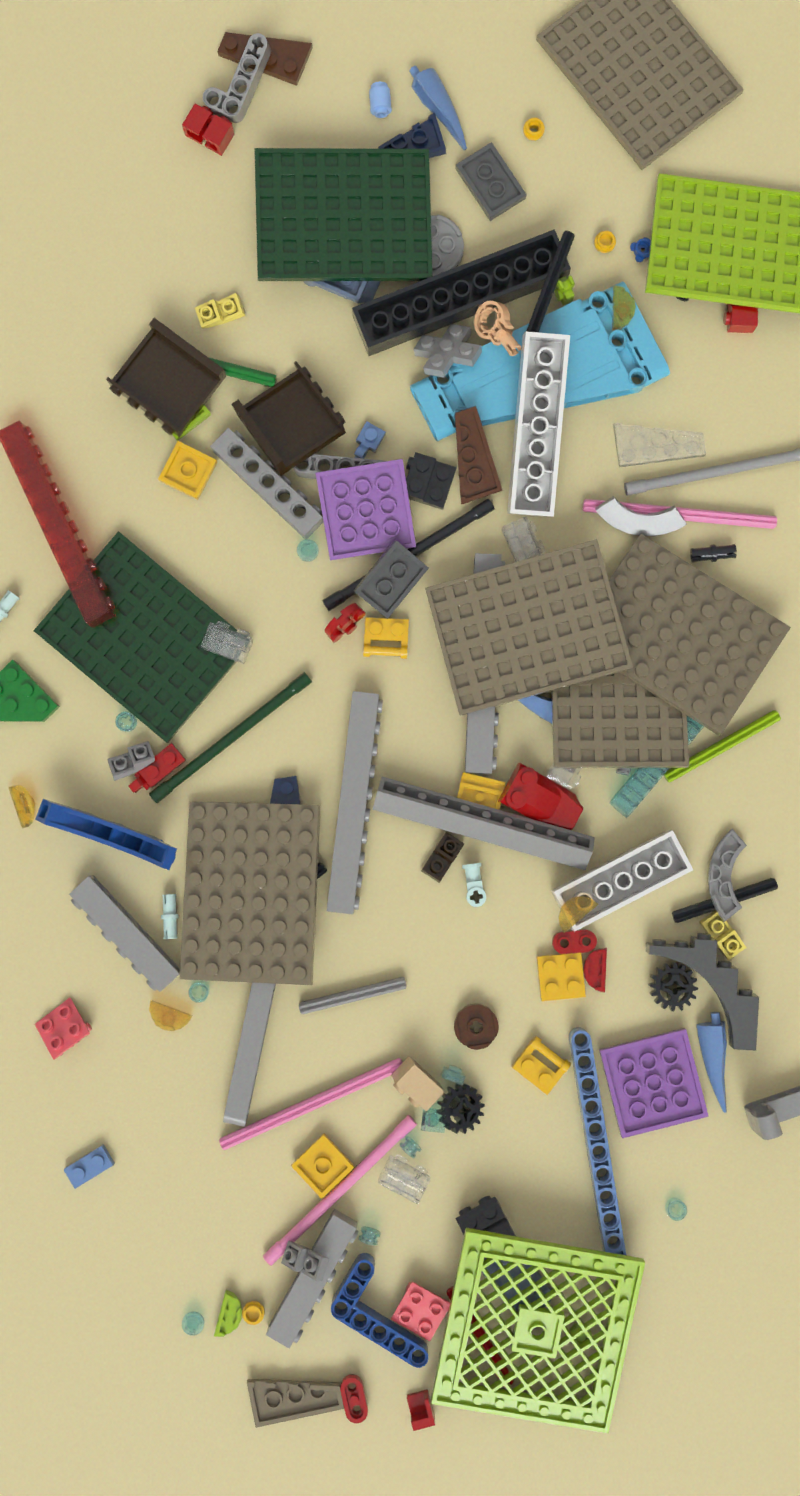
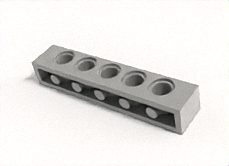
(224, 448)

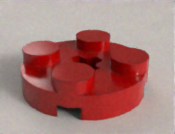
(345, 623)

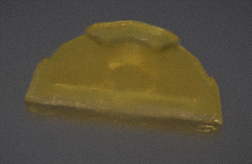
(623, 308)
(23, 804)
(574, 910)
(168, 1017)

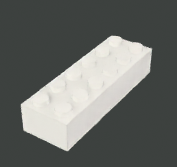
(627, 876)

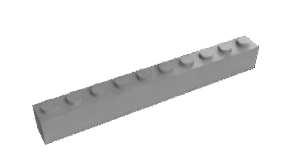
(480, 724)
(353, 803)
(484, 823)

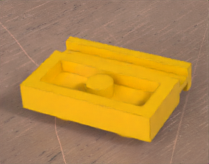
(480, 790)

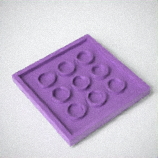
(365, 508)
(653, 1083)

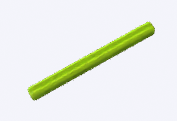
(724, 744)

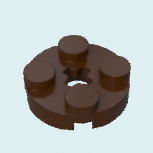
(486, 1033)

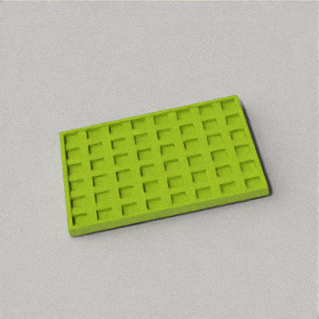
(725, 243)

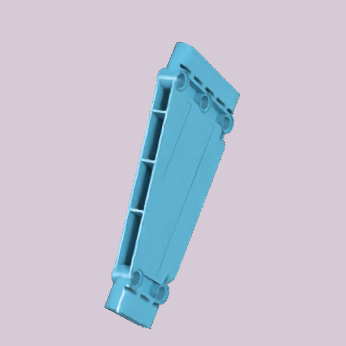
(594, 370)

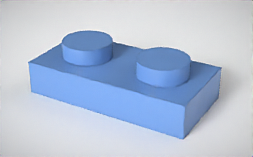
(89, 1166)

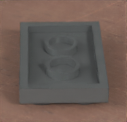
(490, 181)
(391, 579)

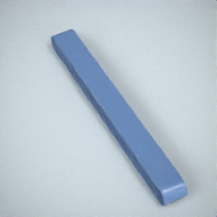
(602, 1160)

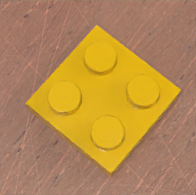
(187, 470)
(560, 976)
(322, 1165)

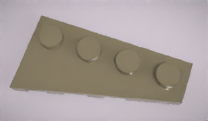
(289, 1400)

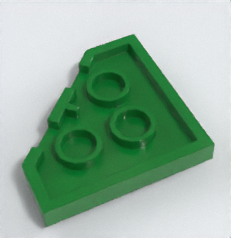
(22, 697)

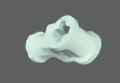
(474, 882)

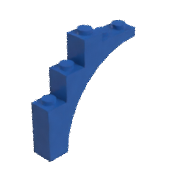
(107, 832)

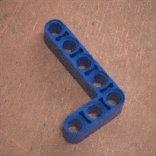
(373, 1318)

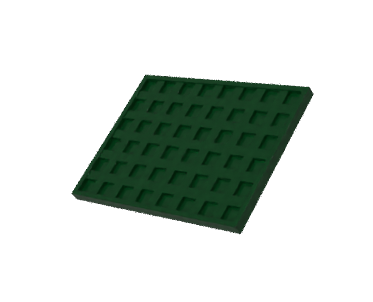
(343, 214)
(150, 649)

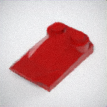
(541, 798)

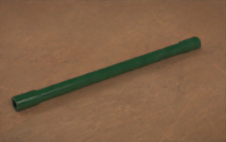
(168, 786)

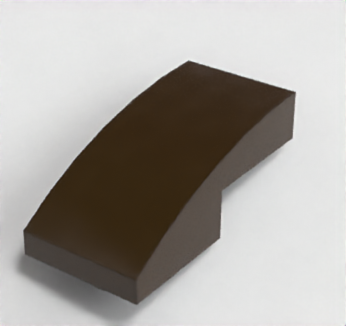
(442, 857)

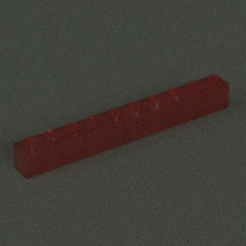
(56, 524)

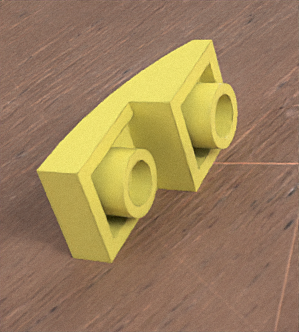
(220, 312)
(727, 938)

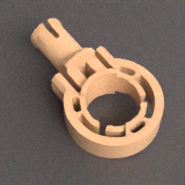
(500, 332)

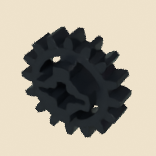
(673, 996)
(458, 1106)

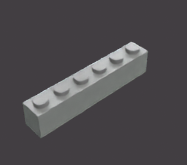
(125, 932)
(305, 1291)

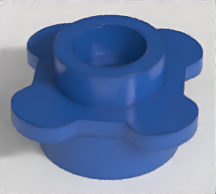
(636, 247)

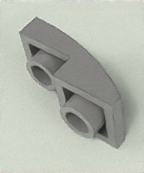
(136, 759)
(305, 1260)

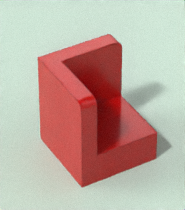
(421, 1410)

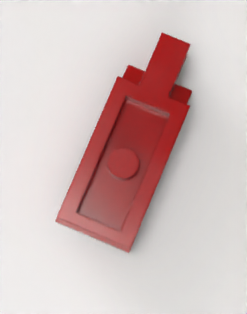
(164, 764)

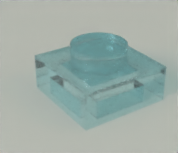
(453, 1074)
(431, 1122)

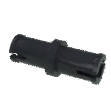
(713, 553)

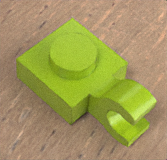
(564, 290)

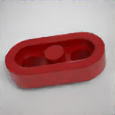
(574, 941)
(354, 1397)

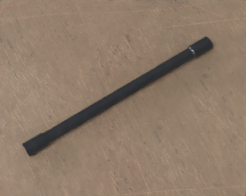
(474, 514)

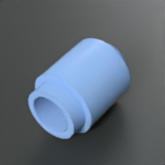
(380, 99)

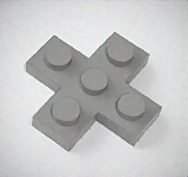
(447, 350)

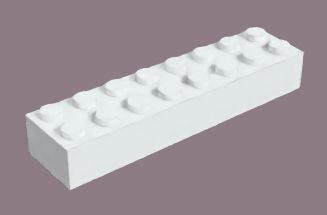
(538, 424)

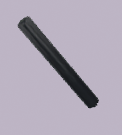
(551, 281)
(741, 895)

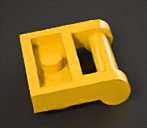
(386, 630)
(537, 1071)

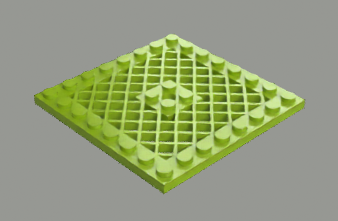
(513, 1402)

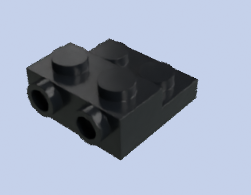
(429, 480)
(485, 1217)

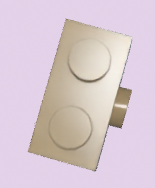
(417, 1084)

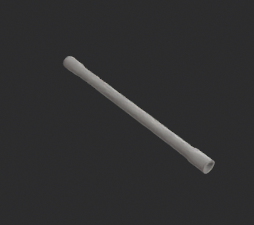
(643, 485)

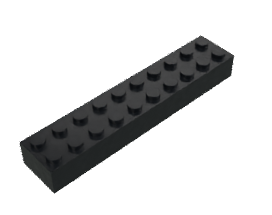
(456, 293)

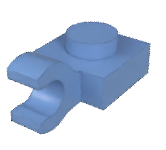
(369, 439)

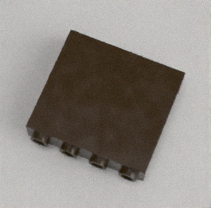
(167, 379)
(291, 420)

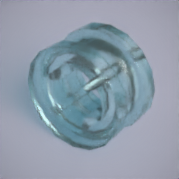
(124, 715)
(205, 988)
(410, 1147)
(681, 1214)
(369, 1235)

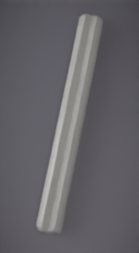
(352, 995)

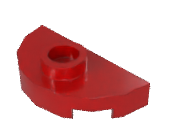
(595, 969)

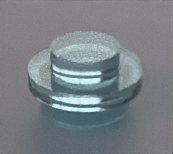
(307, 550)
(193, 1323)

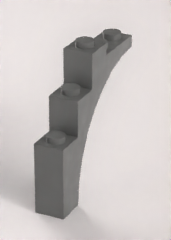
(739, 1007)

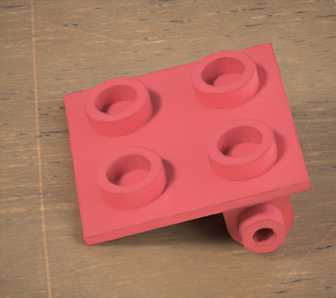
(62, 1028)
(420, 1311)

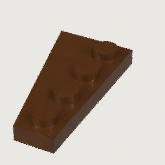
(286, 56)
(475, 462)

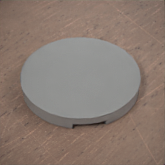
(446, 244)

